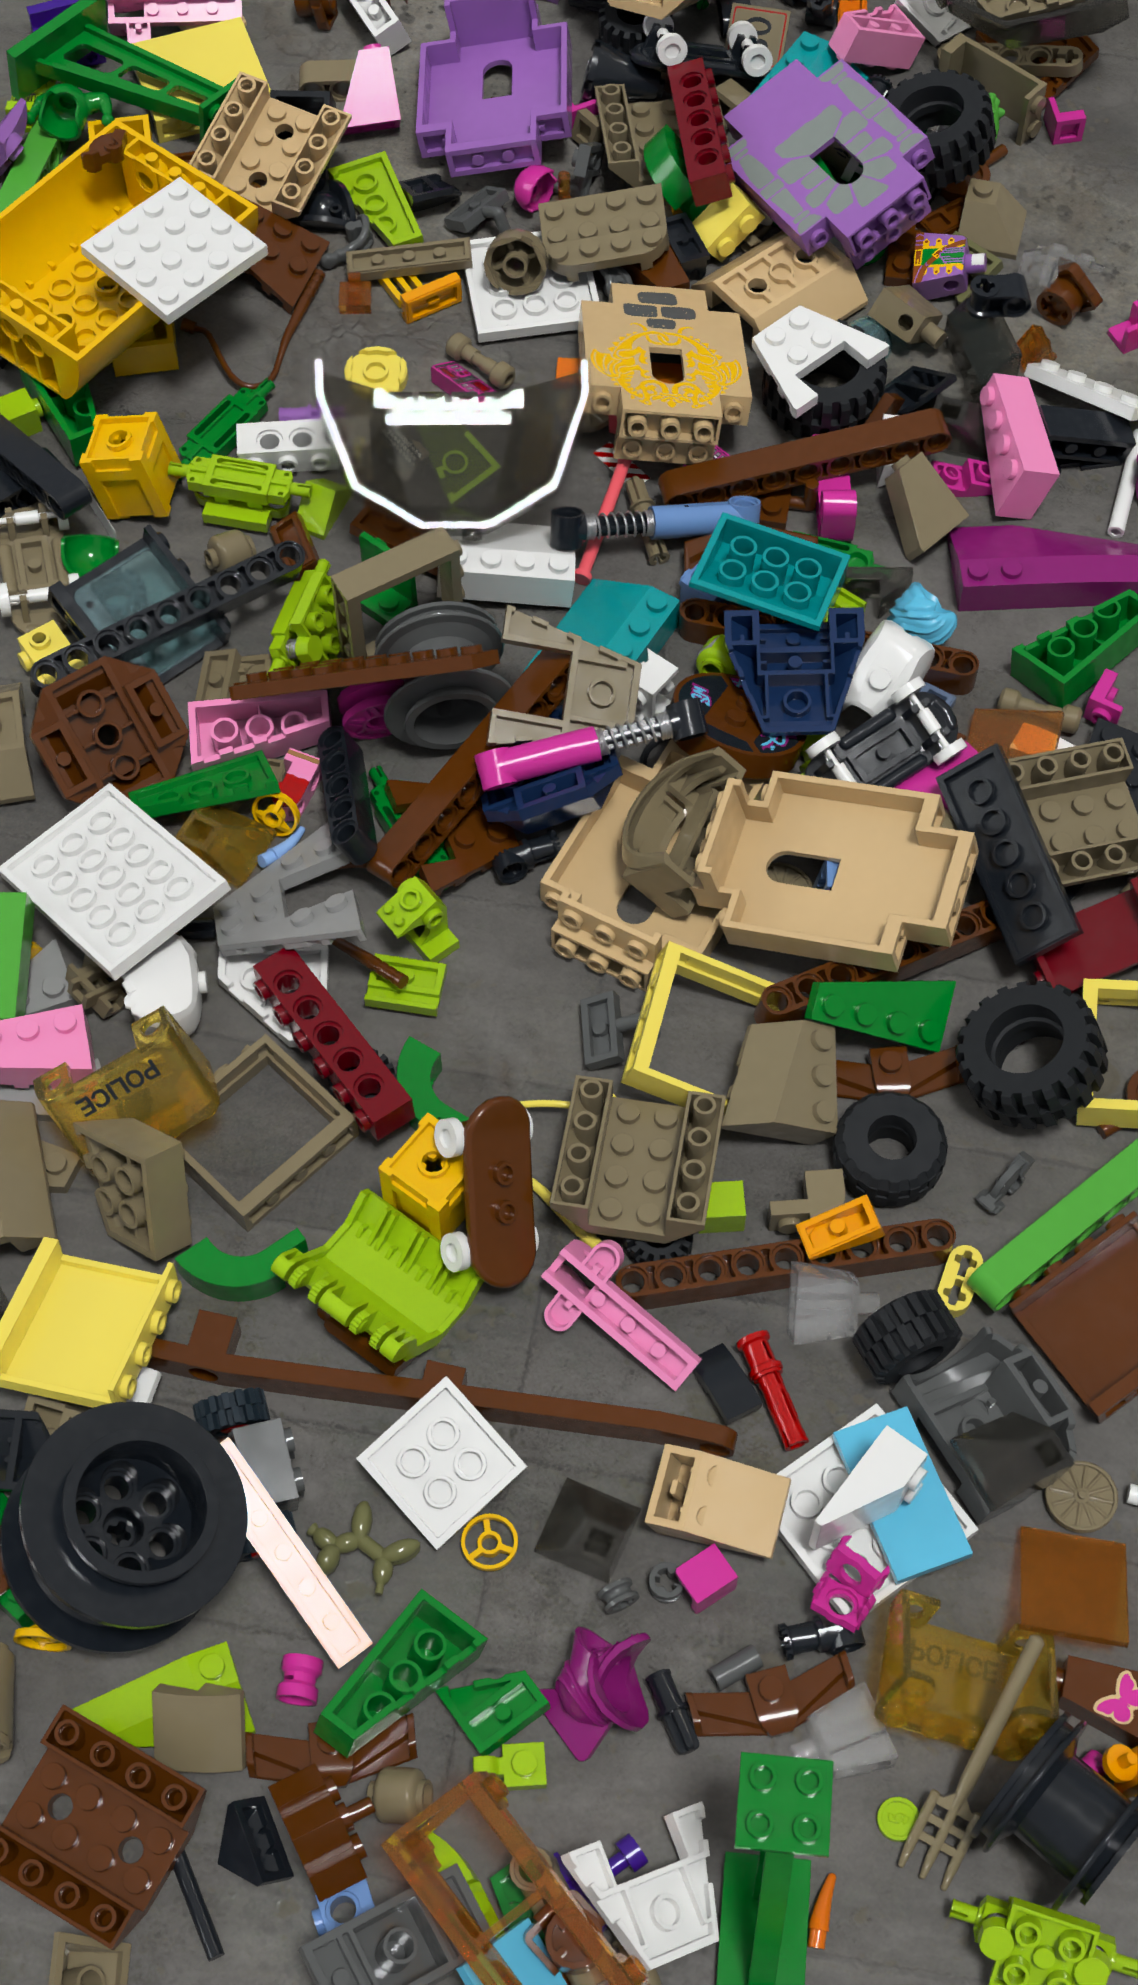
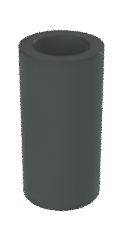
(735, 1667)

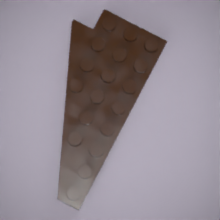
(357, 670)

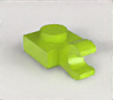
(520, 1766)

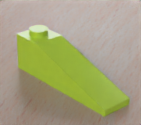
(129, 1708)

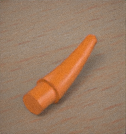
(820, 1915)

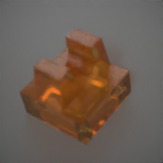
(355, 295)
(1035, 346)

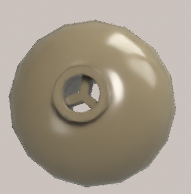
(516, 262)

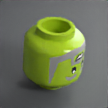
(715, 657)

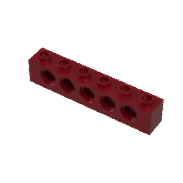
(701, 131)
(287, 972)

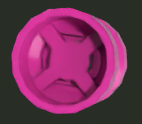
(299, 1679)

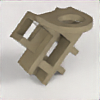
(97, 995)

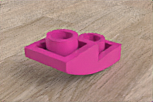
(967, 480)

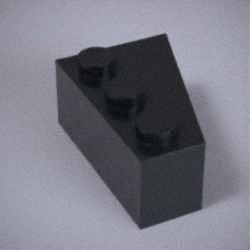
(1087, 437)

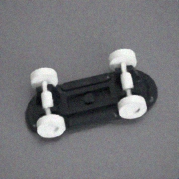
(667, 49)
(892, 743)

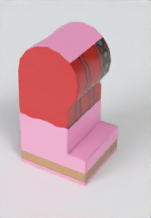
(300, 780)

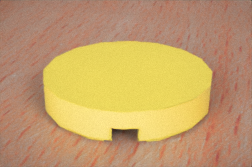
(377, 369)

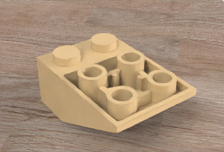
(717, 1501)

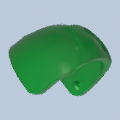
(86, 551)

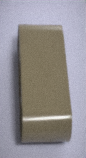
(327, 76)

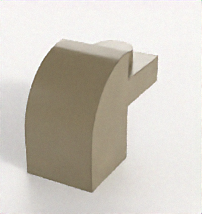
(821, 1192)

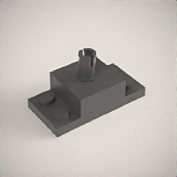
(392, 1942)

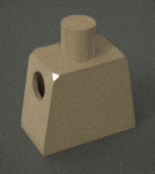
(908, 315)

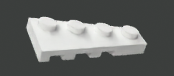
(1091, 391)

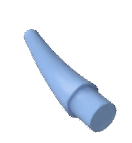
(279, 850)

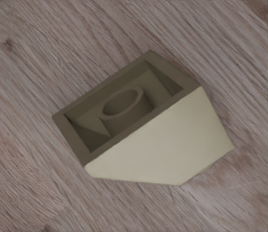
(992, 218)

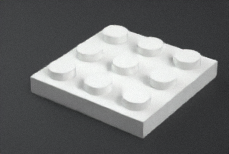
(442, 1462)

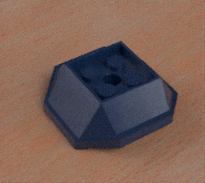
(553, 796)

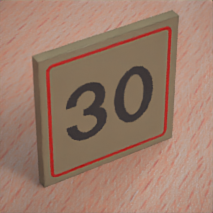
(769, 23)

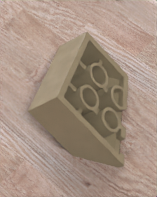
(785, 1083)
(139, 1184)

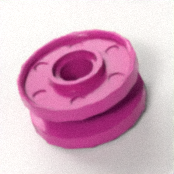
(364, 708)

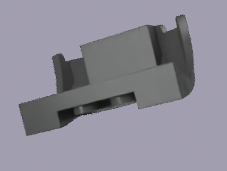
(977, 1387)

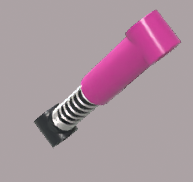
(509, 765)

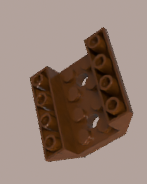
(78, 1861)

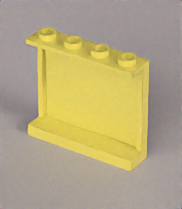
(209, 51)
(82, 1327)

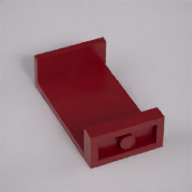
(1104, 947)

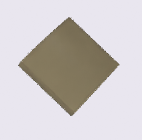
(224, 668)
(199, 1728)

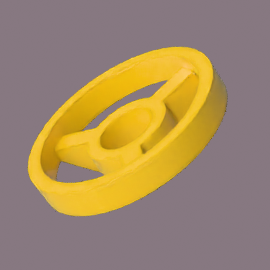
(265, 818)
(500, 1548)
(39, 1640)

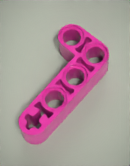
(836, 508)

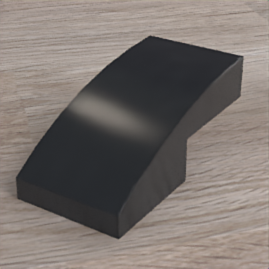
(726, 1384)

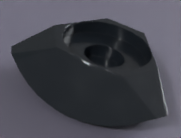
(327, 207)

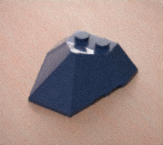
(795, 673)

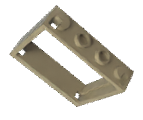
(389, 570)
(304, 1162)

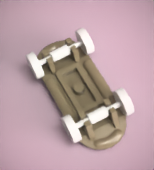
(31, 565)

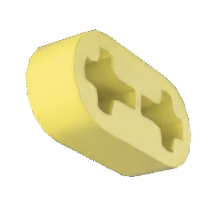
(951, 1278)

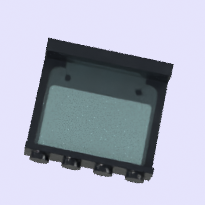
(129, 584)

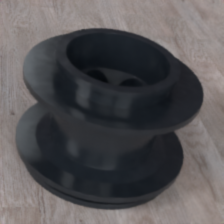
(72, 1573)

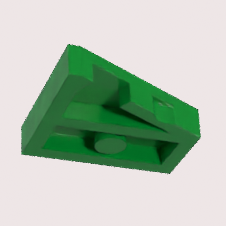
(494, 1708)

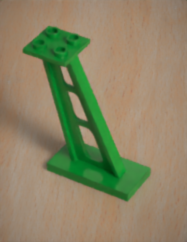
(82, 29)
(766, 1896)

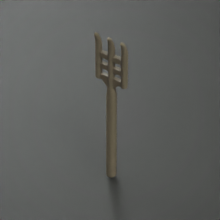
(957, 1802)

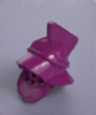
(596, 1691)

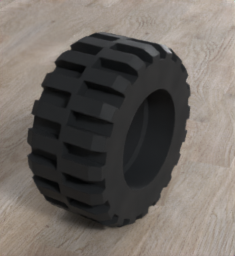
(953, 101)
(836, 406)
(1048, 1091)

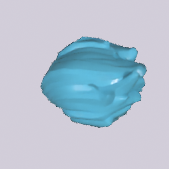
(922, 615)

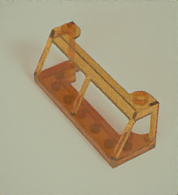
(417, 1862)

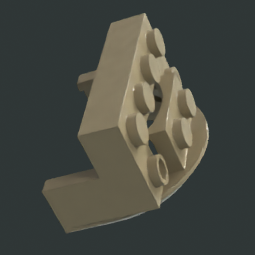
(655, 818)

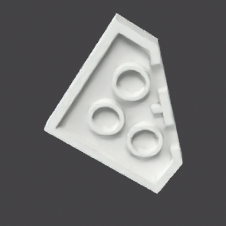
(237, 978)

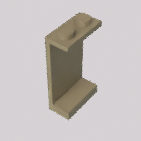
(1018, 91)

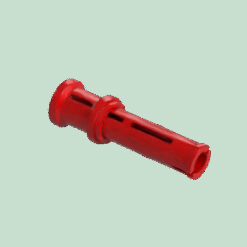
(767, 1373)

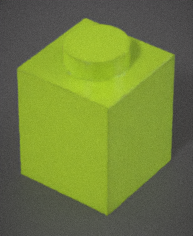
(22, 411)
(726, 1208)

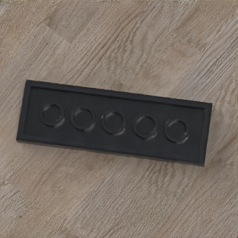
(1011, 857)

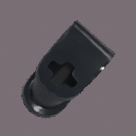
(1001, 296)

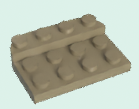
(604, 230)

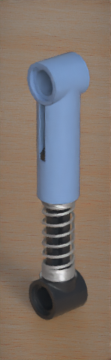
(572, 527)

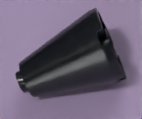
(615, 67)

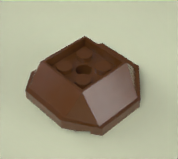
(115, 696)

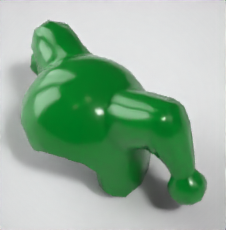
(65, 110)

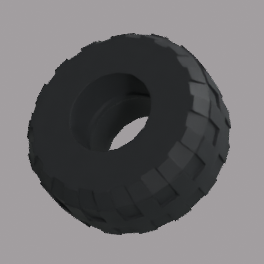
(896, 1118)

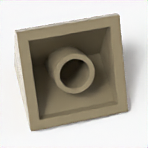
(87, 1962)

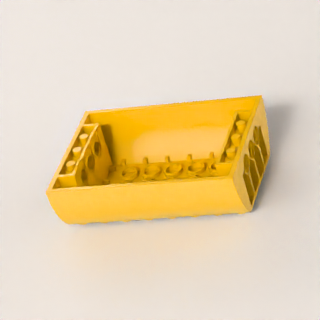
(51, 296)

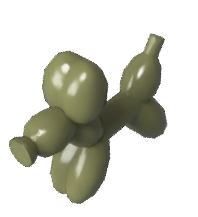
(361, 1524)

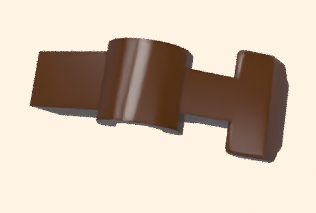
(105, 149)

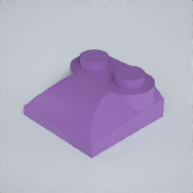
(11, 133)

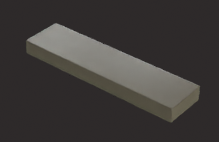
(410, 259)

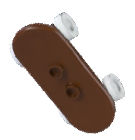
(496, 1190)

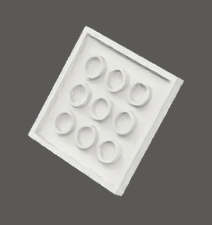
(174, 250)
(546, 310)
(813, 1484)

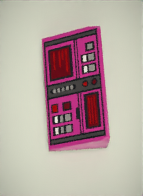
(454, 378)

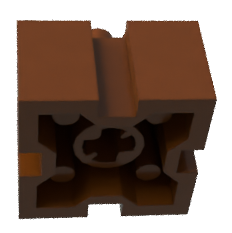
(322, 1829)

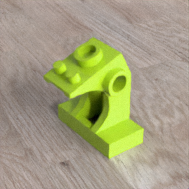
(416, 906)

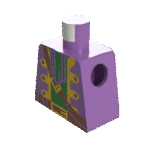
(944, 264)

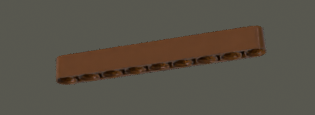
(806, 458)
(950, 670)
(458, 782)
(918, 957)
(770, 1276)

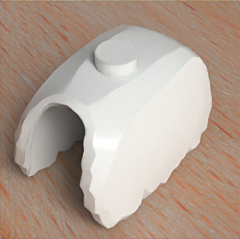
(885, 665)
(169, 979)

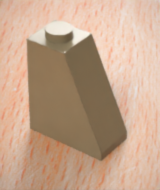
(921, 504)

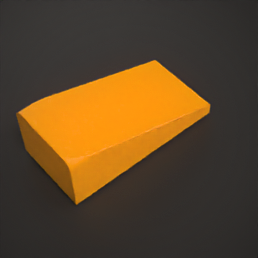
(840, 1228)

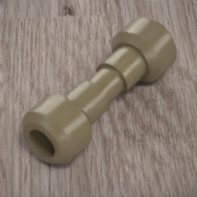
(499, 373)
(1012, 700)

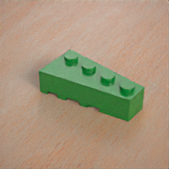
(69, 418)
(1075, 656)
(402, 1670)

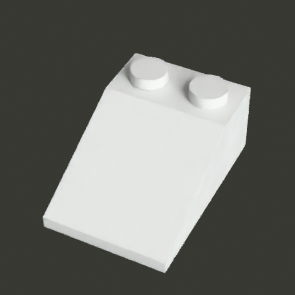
(875, 1488)

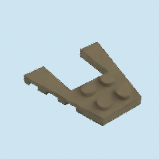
(598, 689)

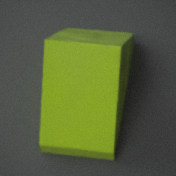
(323, 507)

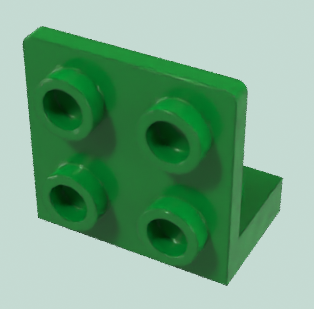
(392, 601)

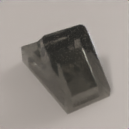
(880, 583)

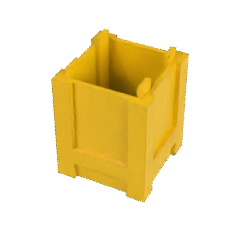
(130, 465)
(412, 1187)

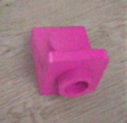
(1102, 700)

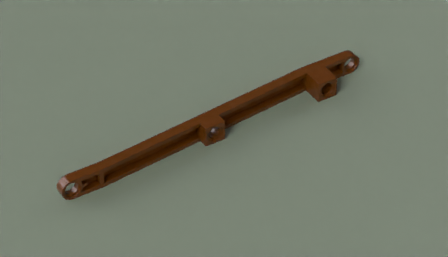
(213, 1359)

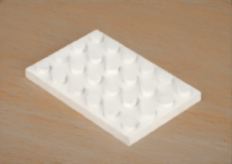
(114, 880)

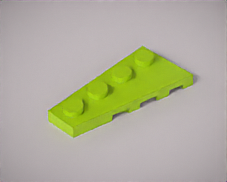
(380, 197)

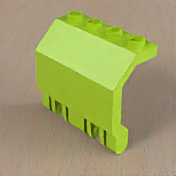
(383, 1279)

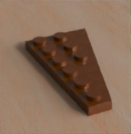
(290, 257)

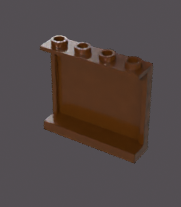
(1089, 1317)

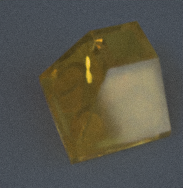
(226, 841)

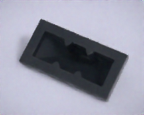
(253, 1844)

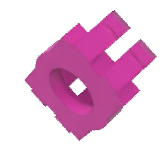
(870, 1577)
(829, 1589)

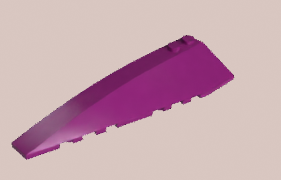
(1037, 568)

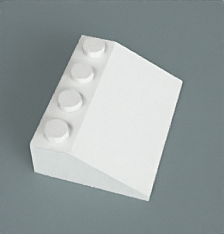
(517, 567)

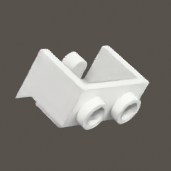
(654, 678)

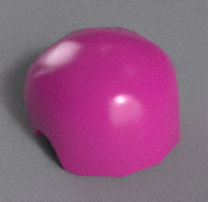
(534, 186)

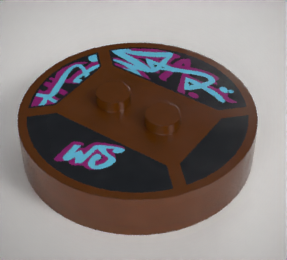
(735, 726)

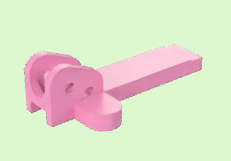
(167, 14)
(614, 1310)

